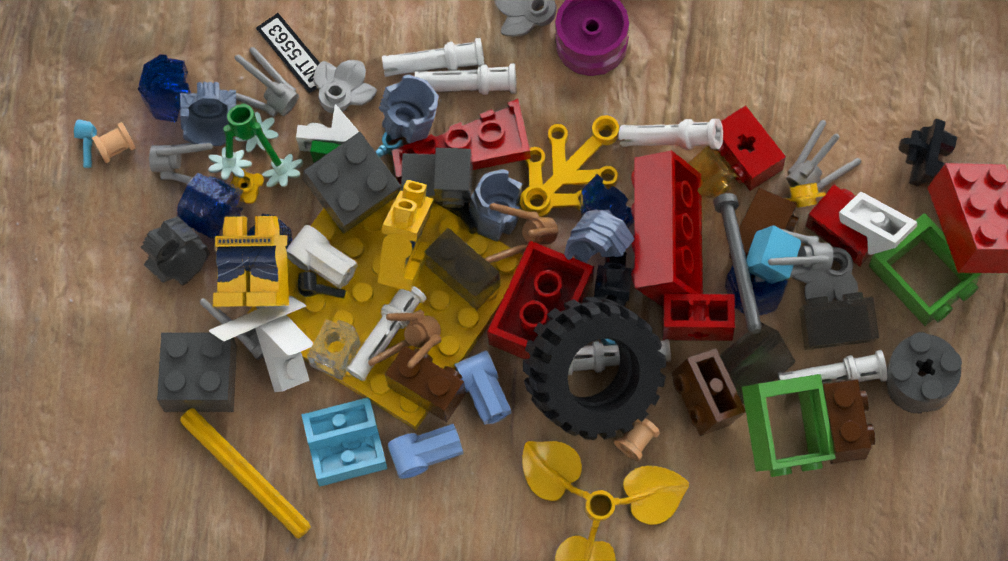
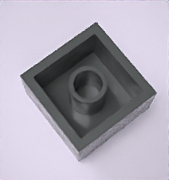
(351, 182)
(196, 373)

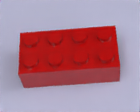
(666, 226)

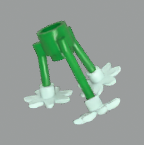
(250, 128)

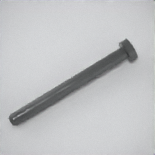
(726, 205)

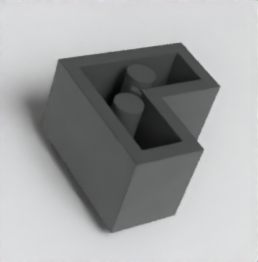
(445, 174)

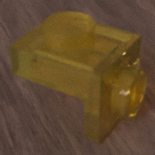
(714, 171)

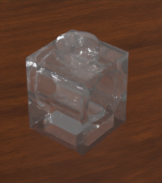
(334, 362)

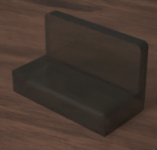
(757, 358)

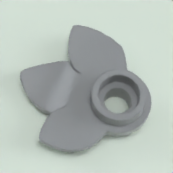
(523, 15)
(345, 83)
(831, 282)

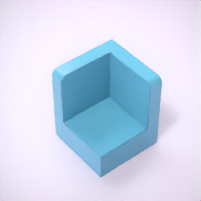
(772, 244)

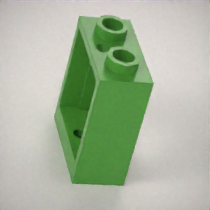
(935, 239)
(814, 419)

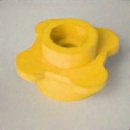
(252, 190)
(805, 194)

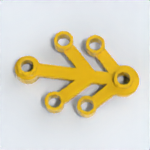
(567, 171)

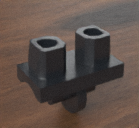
(924, 149)
(613, 280)

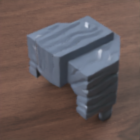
(409, 108)
(206, 113)
(498, 189)
(598, 233)

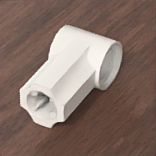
(313, 252)

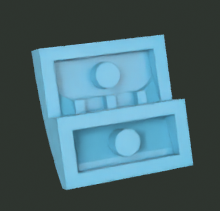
(344, 441)

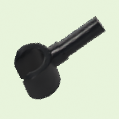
(464, 214)
(308, 286)

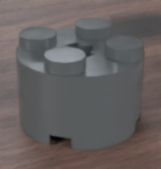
(931, 356)

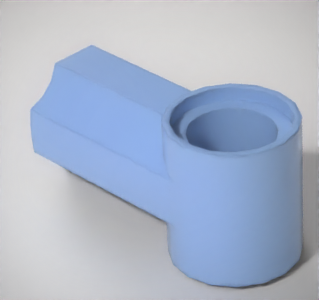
(482, 384)
(415, 453)

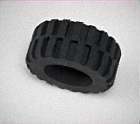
(627, 394)

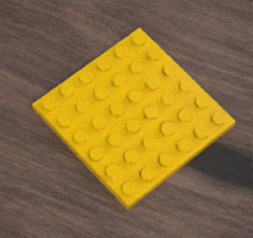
(364, 297)

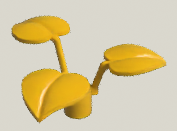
(650, 490)

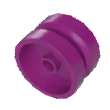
(592, 35)

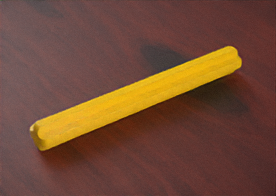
(245, 473)

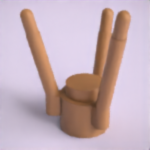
(536, 229)
(420, 332)

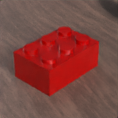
(973, 215)
(537, 287)

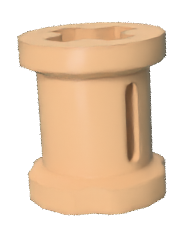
(114, 142)
(636, 440)

